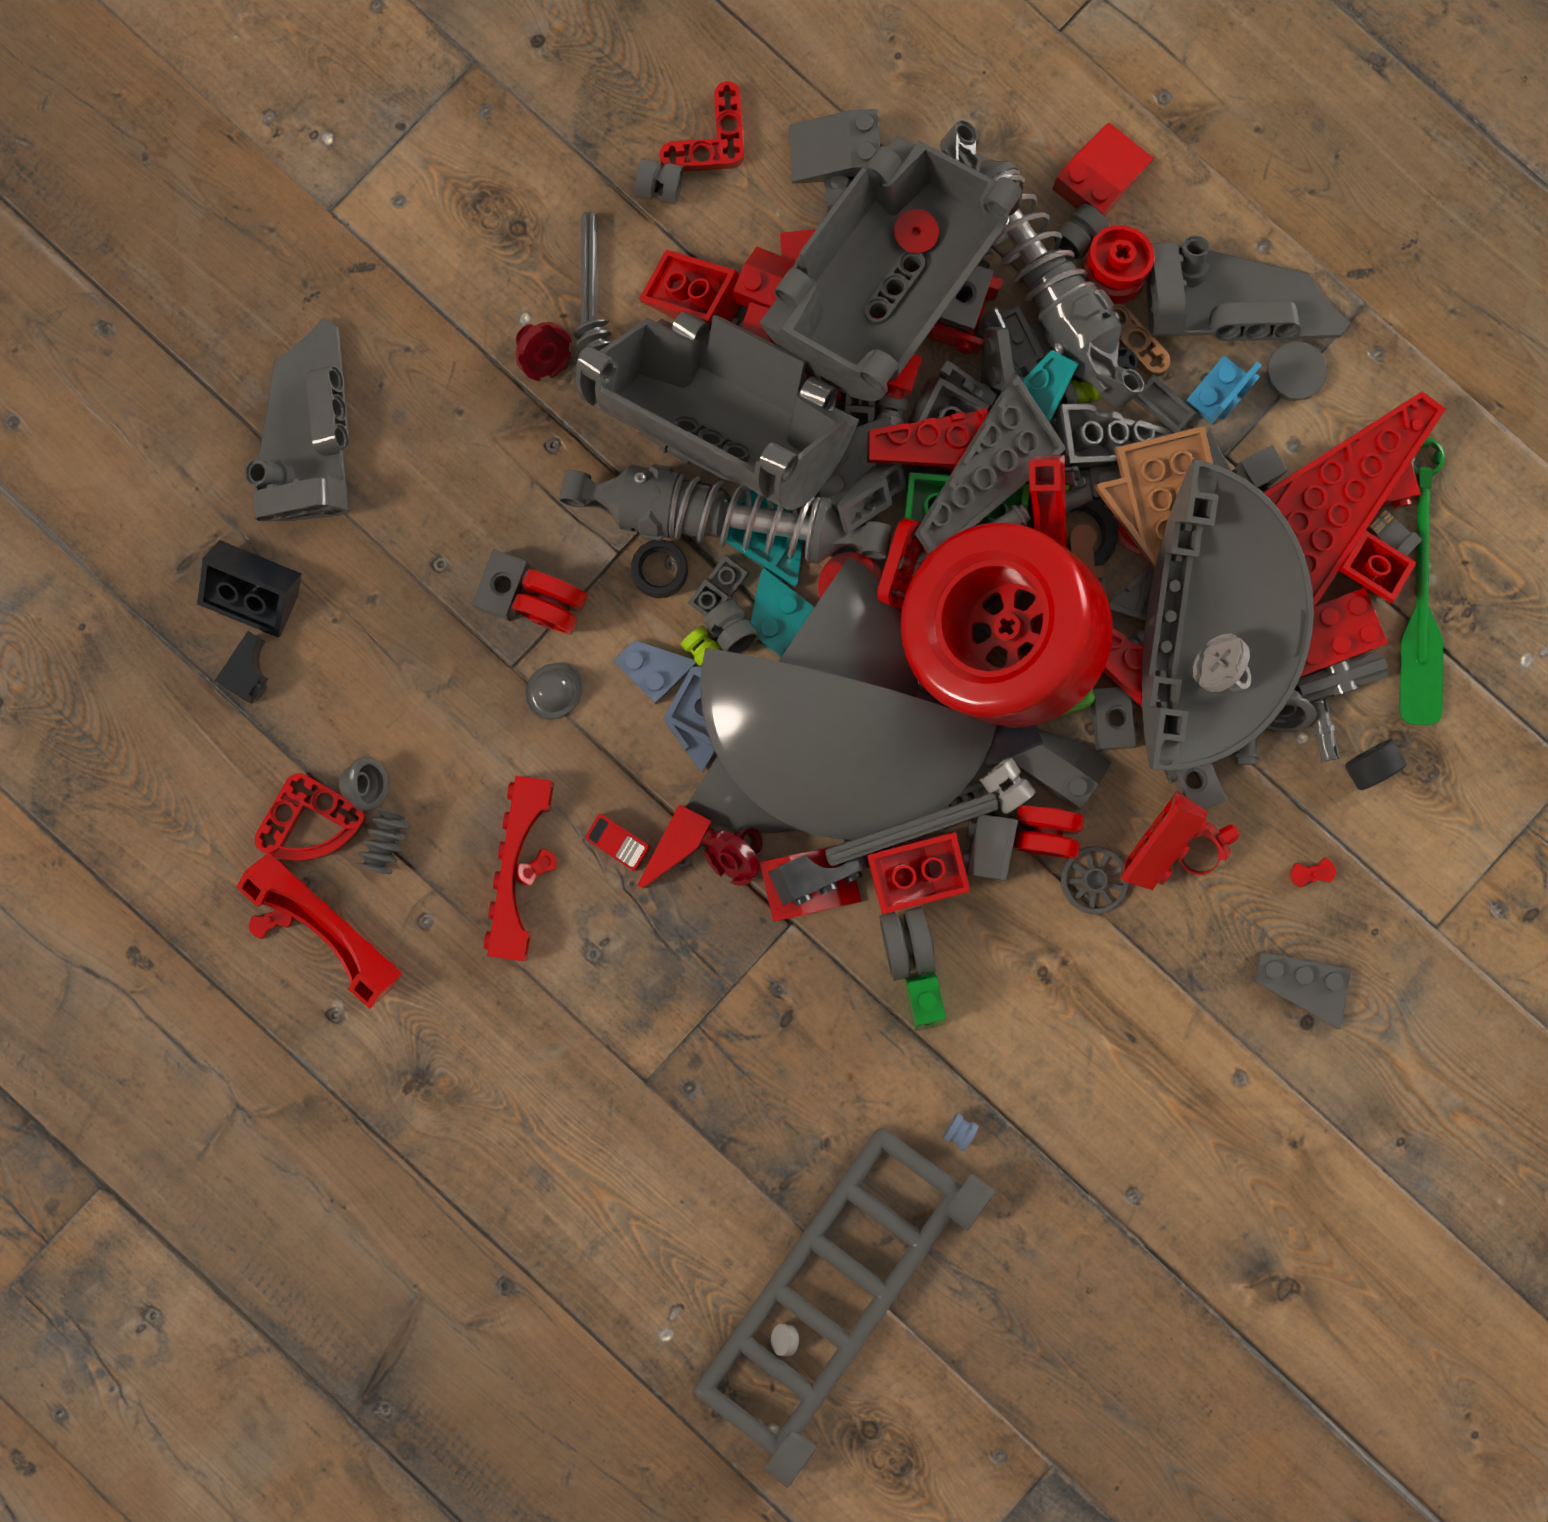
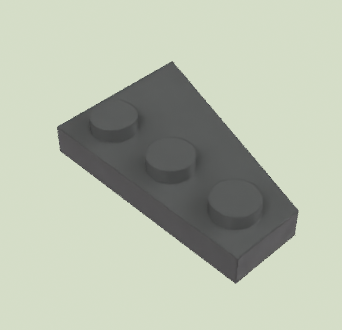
(1308, 984)

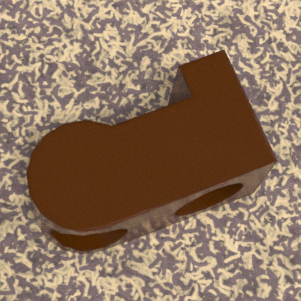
(1081, 544)

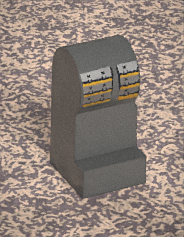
(1393, 532)

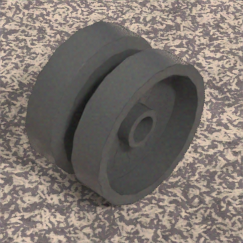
(911, 942)

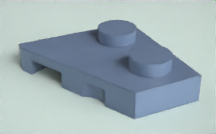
(653, 668)

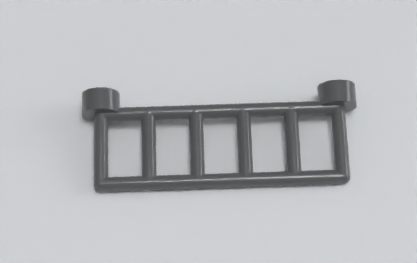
(960, 1204)

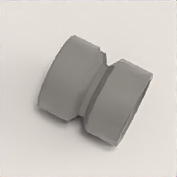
(1013, 794)

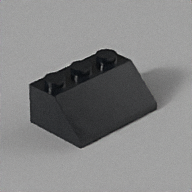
(248, 588)

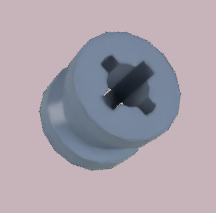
(960, 1131)

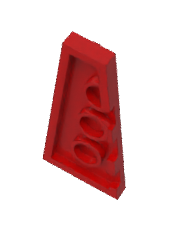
(927, 442)
(1125, 665)

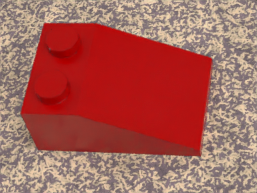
(1102, 170)
(691, 286)
(918, 872)
(843, 895)

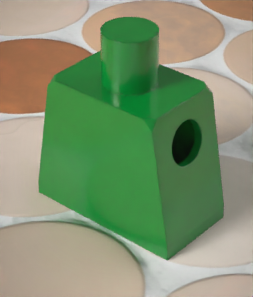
(925, 1001)

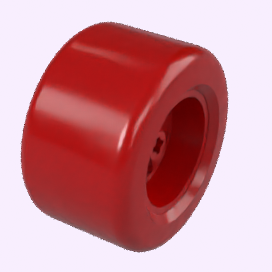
(950, 597)

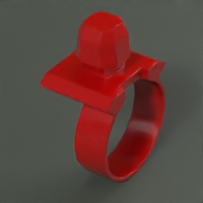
(1226, 836)

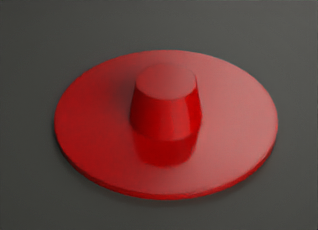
(916, 231)

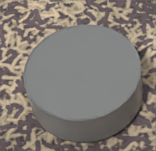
(784, 1340)

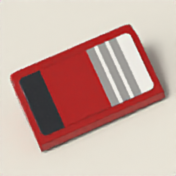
(617, 842)

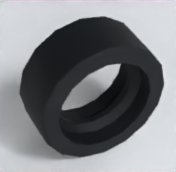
(659, 546)

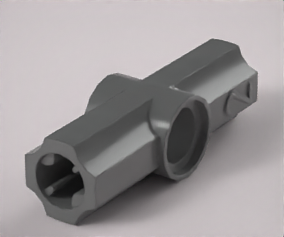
(1342, 677)

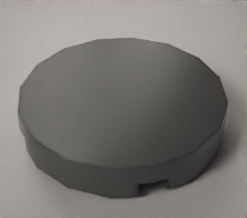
(1296, 371)

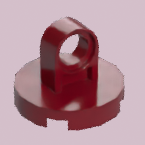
(542, 350)
(733, 856)

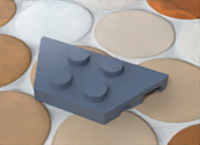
(687, 720)

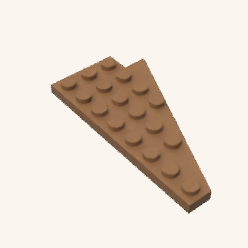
(1150, 483)

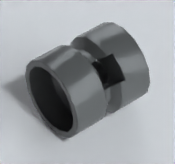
(658, 181)
(1079, 232)
(728, 625)

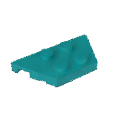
(778, 560)
(778, 613)

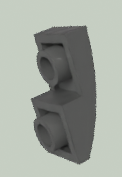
(719, 585)

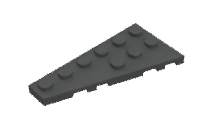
(991, 465)

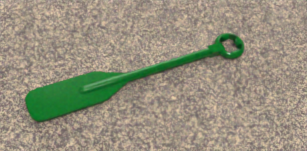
(1421, 641)

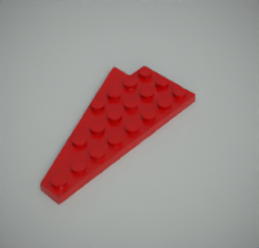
(1345, 487)

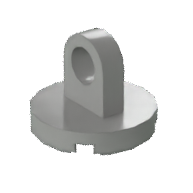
(1223, 664)

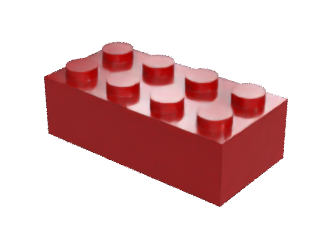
(1343, 631)

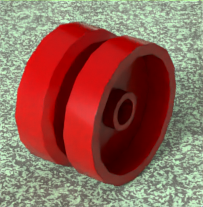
(1119, 262)
(550, 600)
(1048, 828)

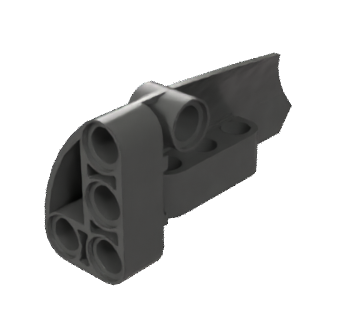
(1234, 297)
(304, 434)

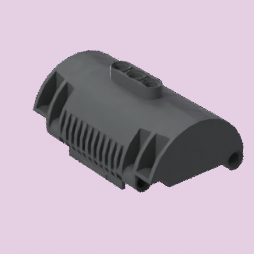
(855, 264)
(722, 403)

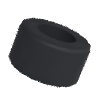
(1376, 764)

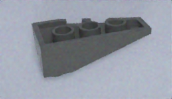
(1094, 434)
(1064, 768)

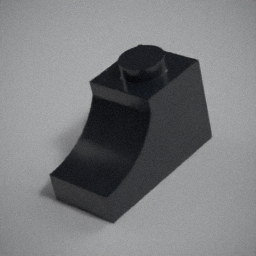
(243, 671)

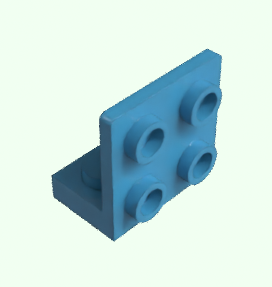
(1219, 390)

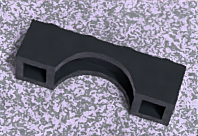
(801, 877)

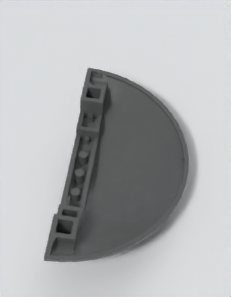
(1220, 571)
(842, 636)
(834, 748)

